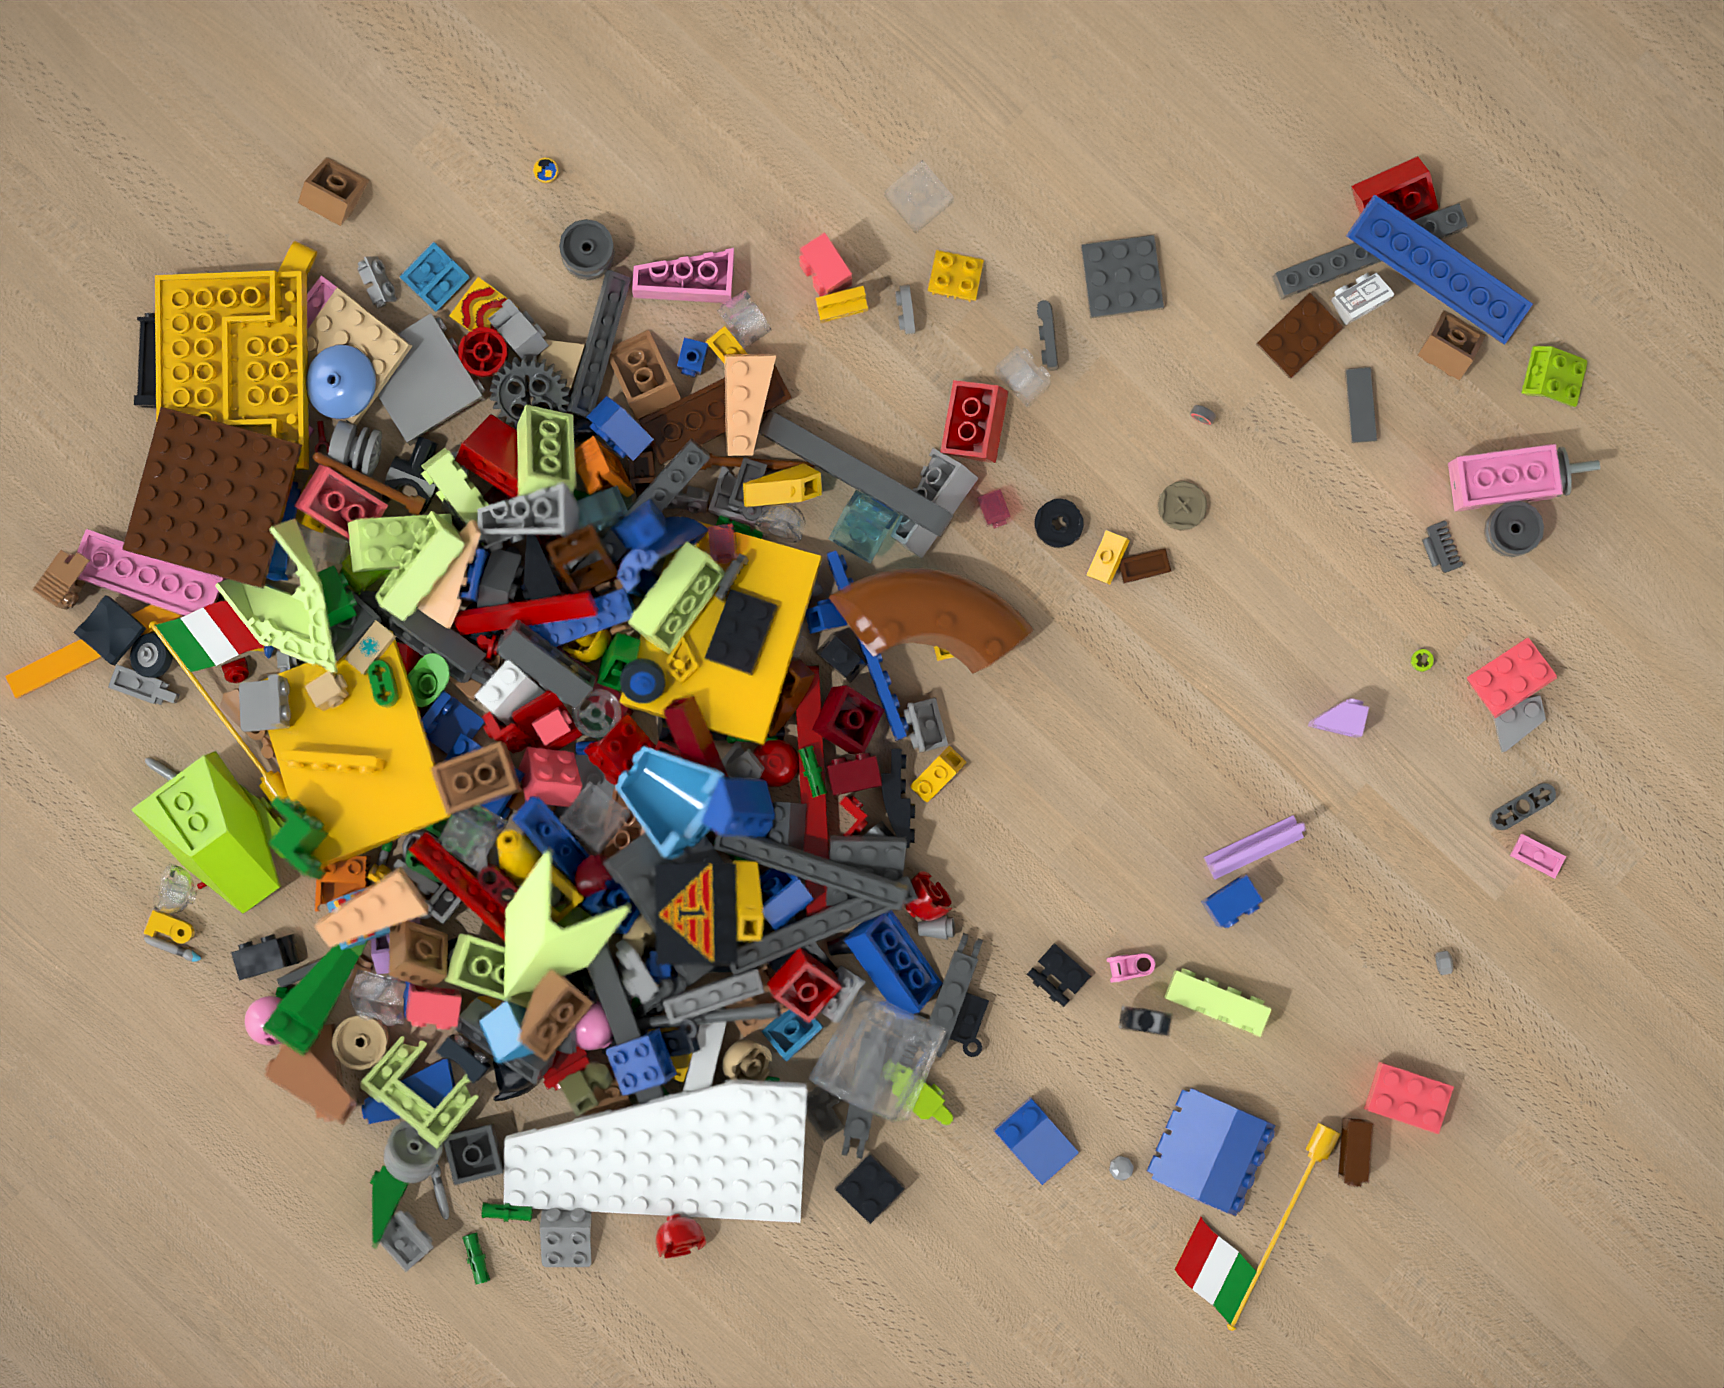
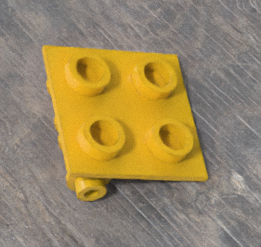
(955, 275)

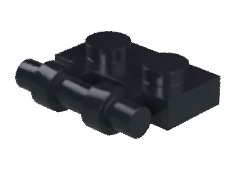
(1064, 969)

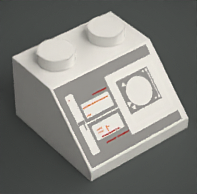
(1361, 298)

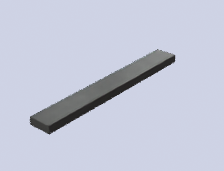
(815, 869)
(812, 929)

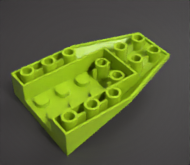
(213, 832)

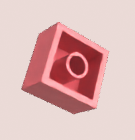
(550, 776)
(433, 1006)

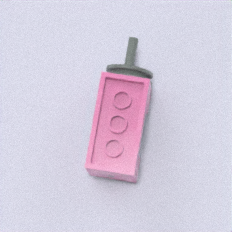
(1513, 476)

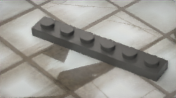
(599, 343)

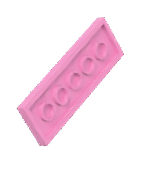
(145, 578)

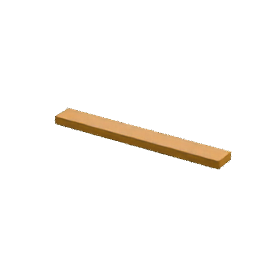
(73, 657)

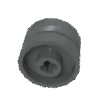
(573, 246)
(1527, 522)

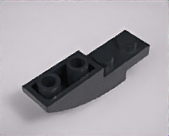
(897, 808)

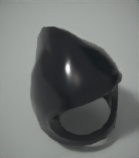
(510, 1082)

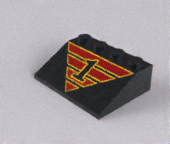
(696, 914)

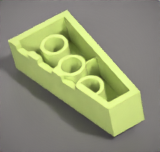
(454, 486)
(420, 567)
(1218, 1003)

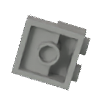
(635, 976)

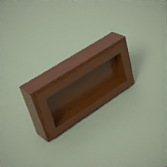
(1144, 566)

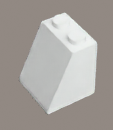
(508, 692)

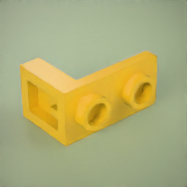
(938, 774)

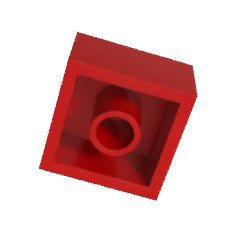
(804, 985)

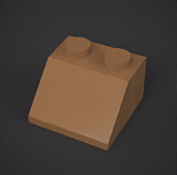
(332, 191)
(1451, 345)

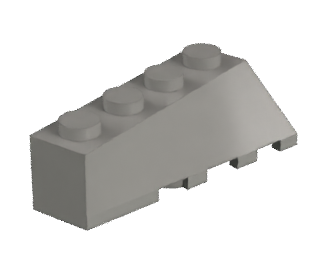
(945, 484)
(539, 512)

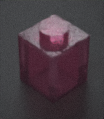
(994, 509)
(723, 543)

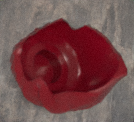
(592, 875)

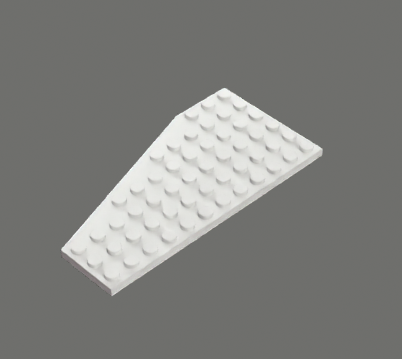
(687, 1154)

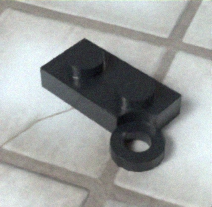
(969, 1022)
(681, 1040)

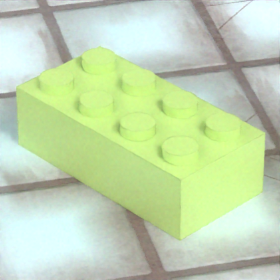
(545, 450)
(382, 541)
(677, 597)
(481, 968)

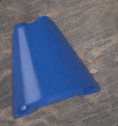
(636, 570)

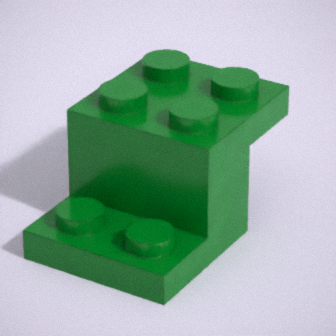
(299, 837)

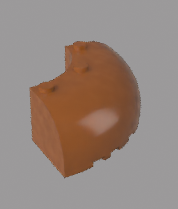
(933, 611)

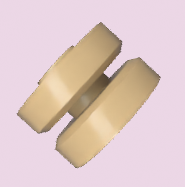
(347, 1048)

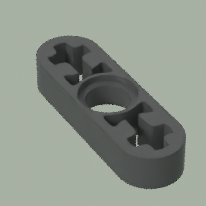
(1535, 791)

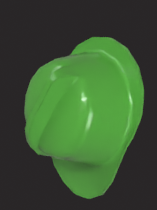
(428, 679)

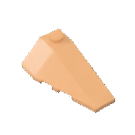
(442, 600)

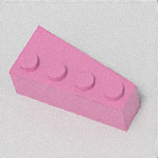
(687, 279)

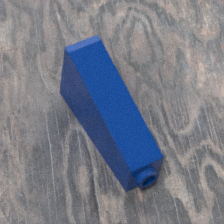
(640, 526)
(429, 1084)

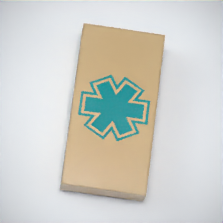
(370, 647)

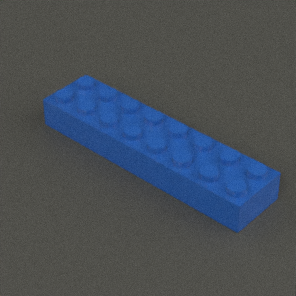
(612, 610)
(547, 831)

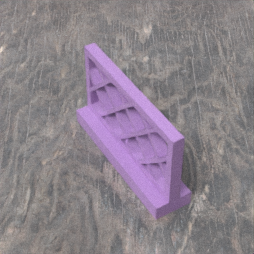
(1254, 846)

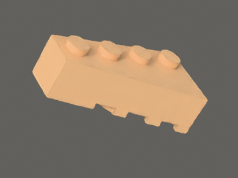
(745, 396)
(376, 907)

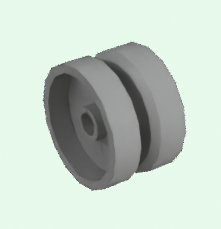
(410, 1155)

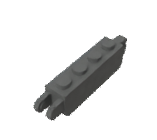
(429, 636)
(954, 989)
(856, 1126)

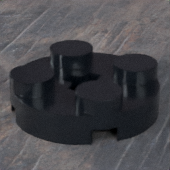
(1051, 511)

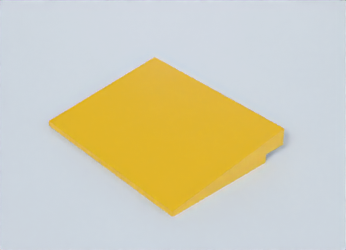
(235, 350)
(728, 698)
(356, 806)

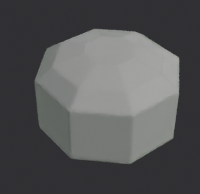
(1444, 962)
(1121, 1168)

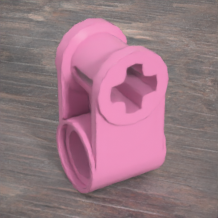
(1128, 966)

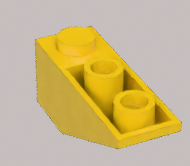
(785, 486)
(748, 901)

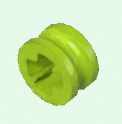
(1414, 660)

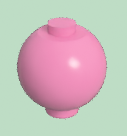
(256, 1017)
(593, 1029)

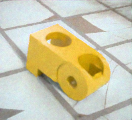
(169, 925)

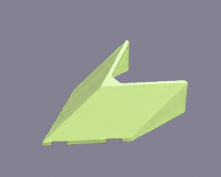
(286, 620)
(538, 944)

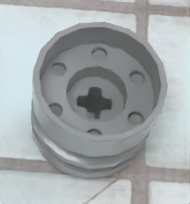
(359, 451)

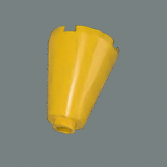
(517, 855)

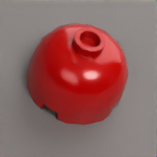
(483, 352)
(779, 762)
(932, 899)
(678, 1236)

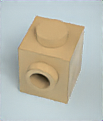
(328, 690)

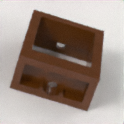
(586, 541)
(1355, 1151)

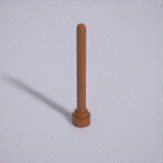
(737, 461)
(412, 503)

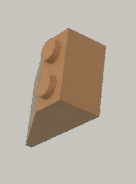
(643, 374)
(476, 778)
(552, 1014)

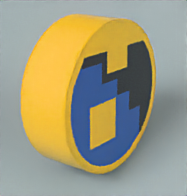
(545, 170)

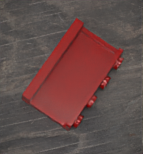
(492, 454)

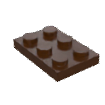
(1299, 335)

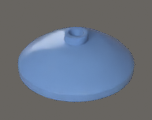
(353, 383)

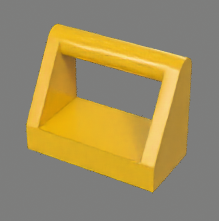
(568, 889)

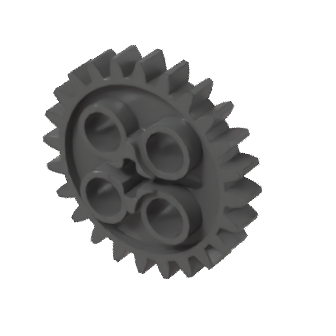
(507, 394)

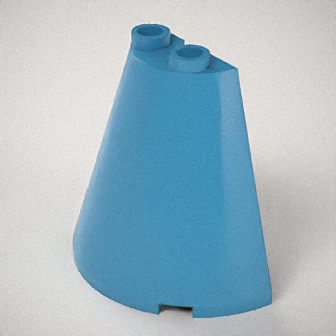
(668, 798)

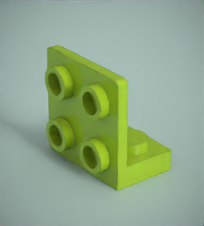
(1554, 375)

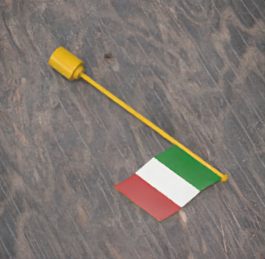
(205, 641)
(1218, 1269)

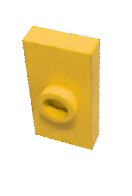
(1108, 557)

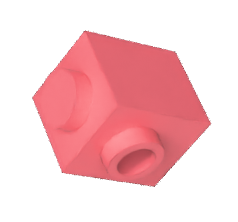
(552, 725)

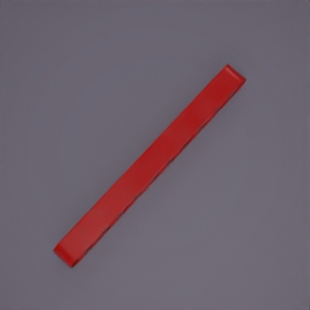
(816, 815)

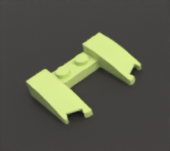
(384, 1086)

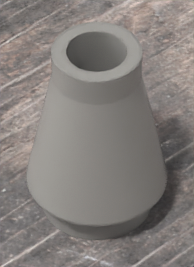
(941, 928)

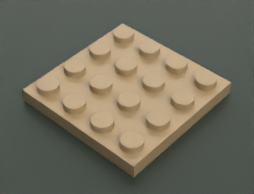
(351, 324)

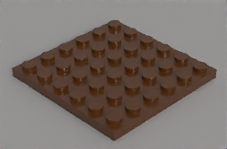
(212, 497)

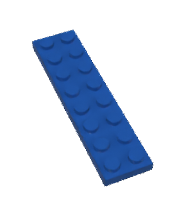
(1439, 269)
(880, 678)

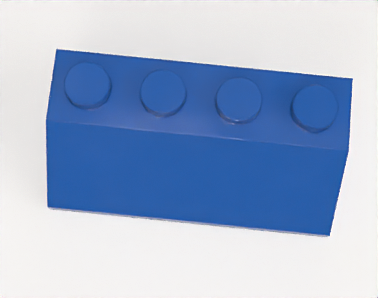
(894, 962)

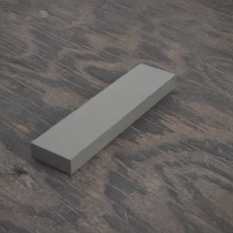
(713, 996)

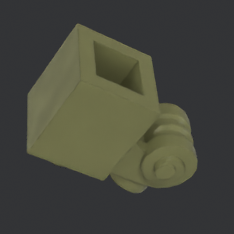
(580, 1085)

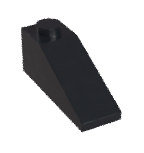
(537, 575)

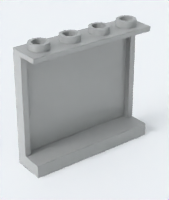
(428, 382)

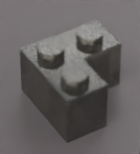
(821, 1113)

